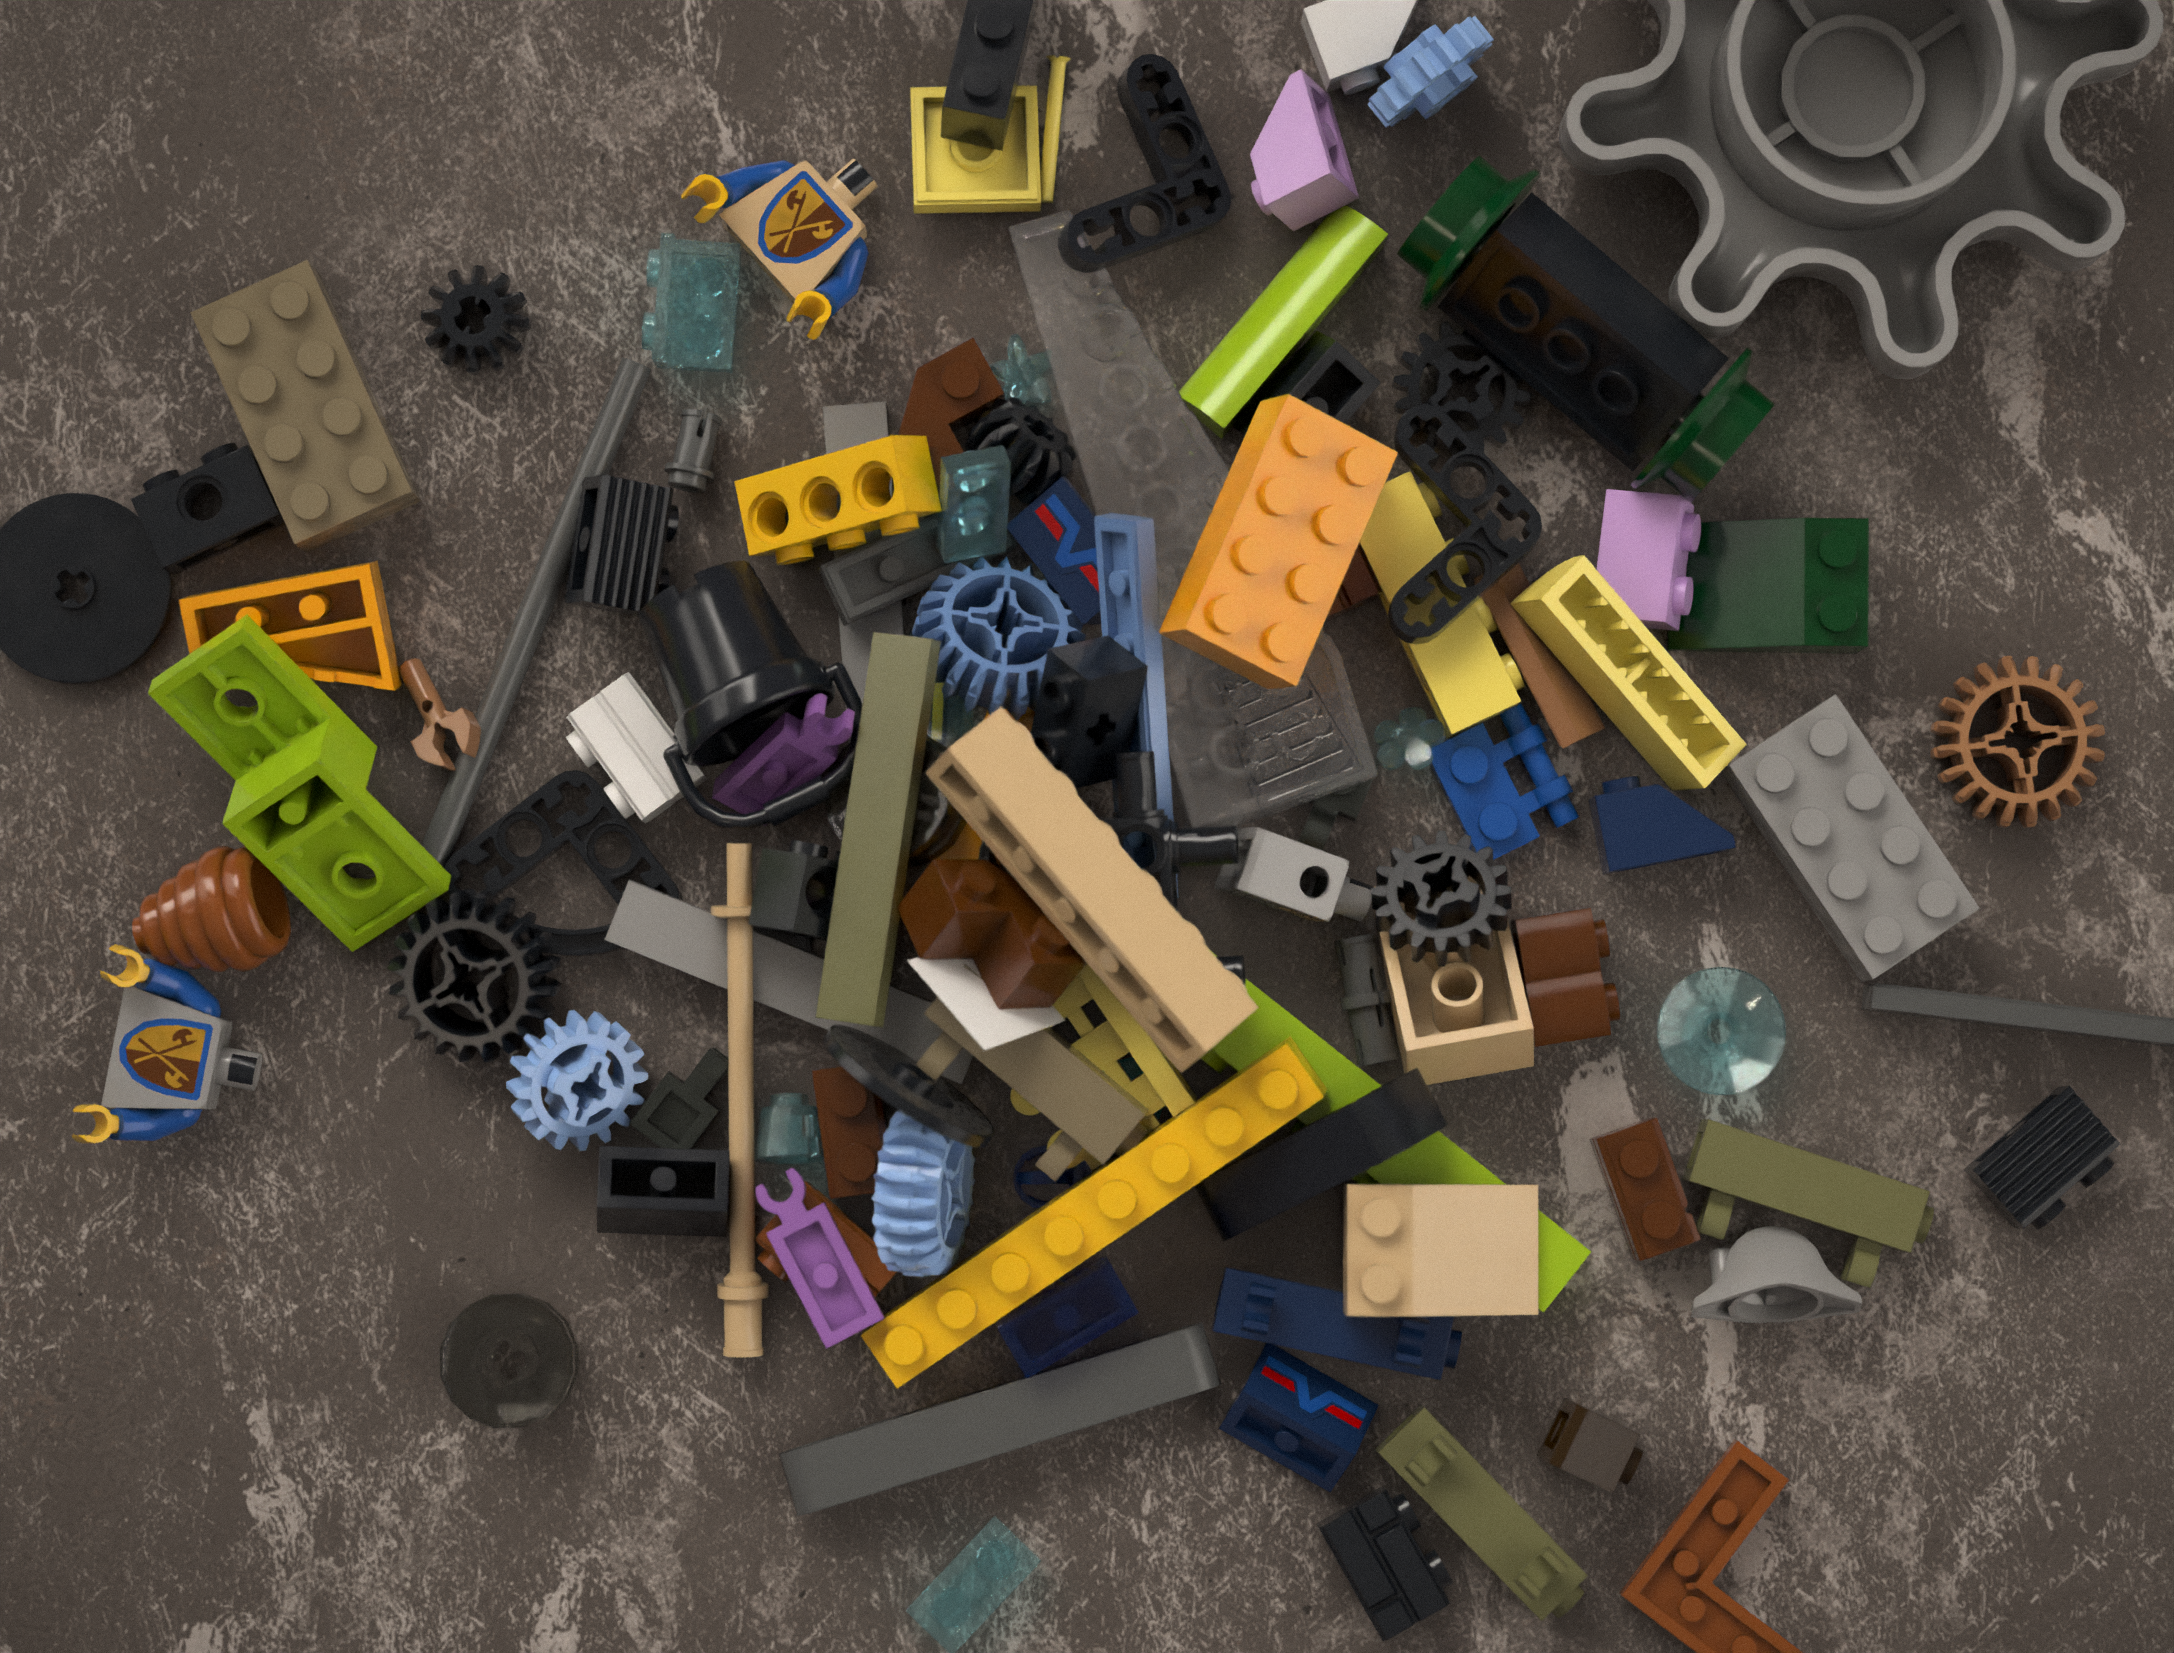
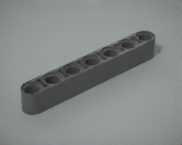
(999, 1419)

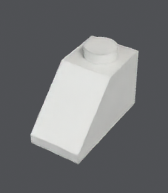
(1354, 39)

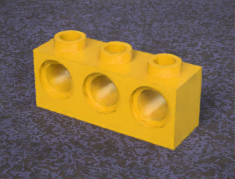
(811, 492)

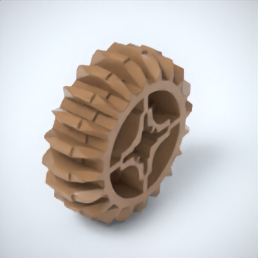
(2016, 713)

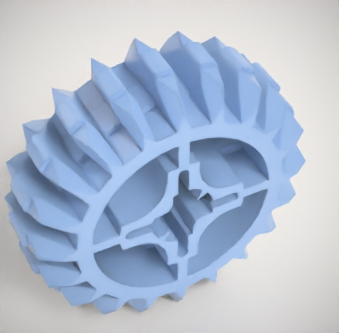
(921, 1198)

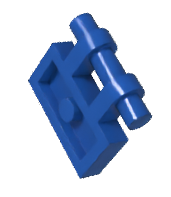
(1483, 792)

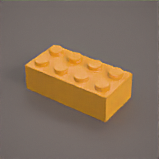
(1278, 542)

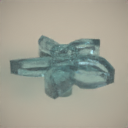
(1022, 373)

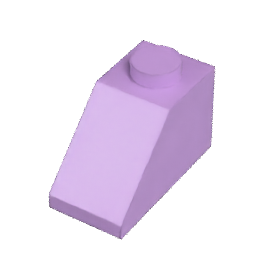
(1301, 157)

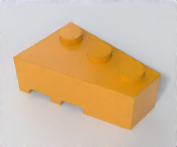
(323, 620)

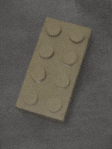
(305, 406)

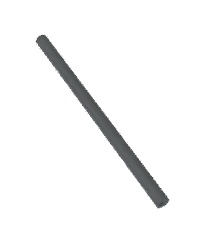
(533, 613)

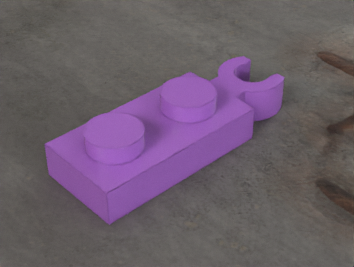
(784, 757)
(820, 1265)

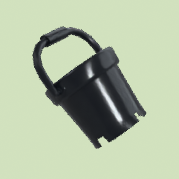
(731, 677)

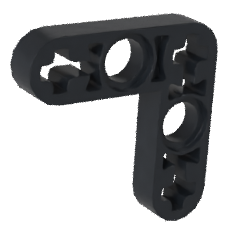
(1173, 177)
(1478, 538)

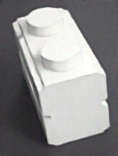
(629, 742)

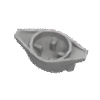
(1772, 1278)

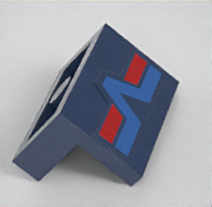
(1061, 541)
(1299, 1417)

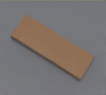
(1552, 685)

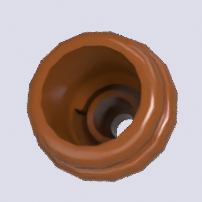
(216, 914)

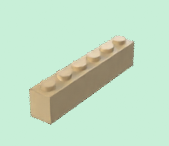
(1091, 888)

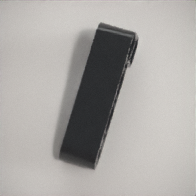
(1321, 1154)

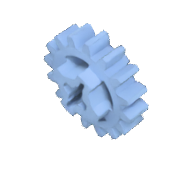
(1430, 71)
(574, 1070)

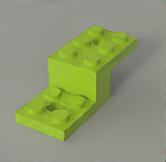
(299, 784)

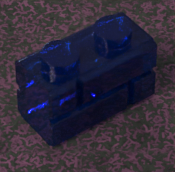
(1066, 1316)

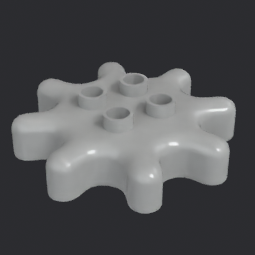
(1865, 148)

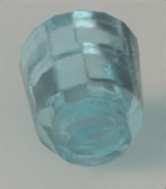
(789, 1131)

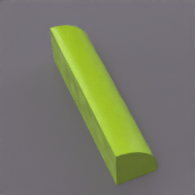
(1282, 318)

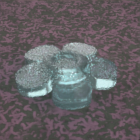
(1408, 739)

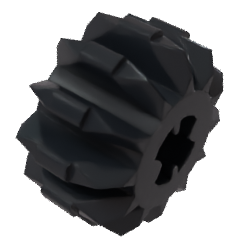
(454, 316)
(1031, 441)

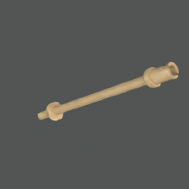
(742, 1286)

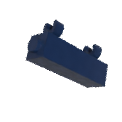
(1314, 1322)

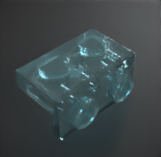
(693, 304)

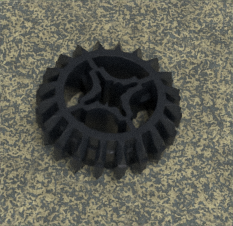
(464, 953)

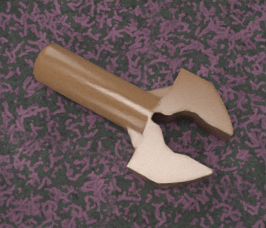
(430, 744)

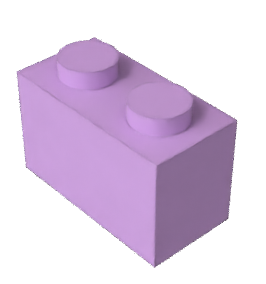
(1647, 552)

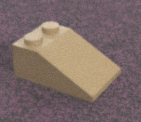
(1459, 1015)
(1440, 1249)

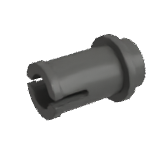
(692, 453)

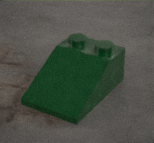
(1778, 587)

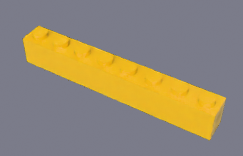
(1094, 1212)

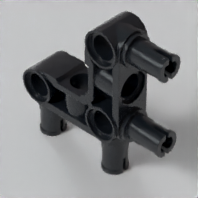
(1174, 845)

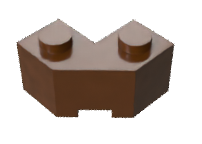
(948, 397)
(988, 917)

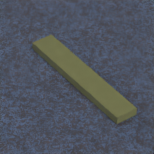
(878, 829)

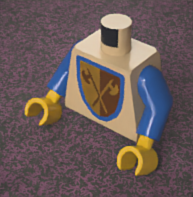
(795, 229)

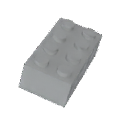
(1849, 839)

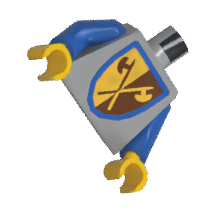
(165, 1055)

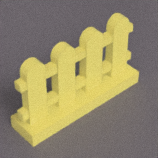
(1158, 1084)

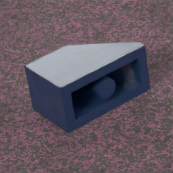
(1650, 827)

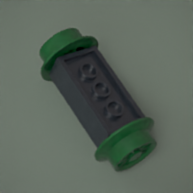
(1582, 329)

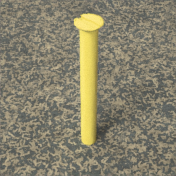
(1052, 126)

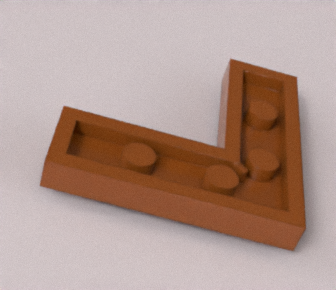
(1679, 1571)

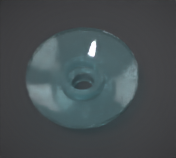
(1754, 1025)

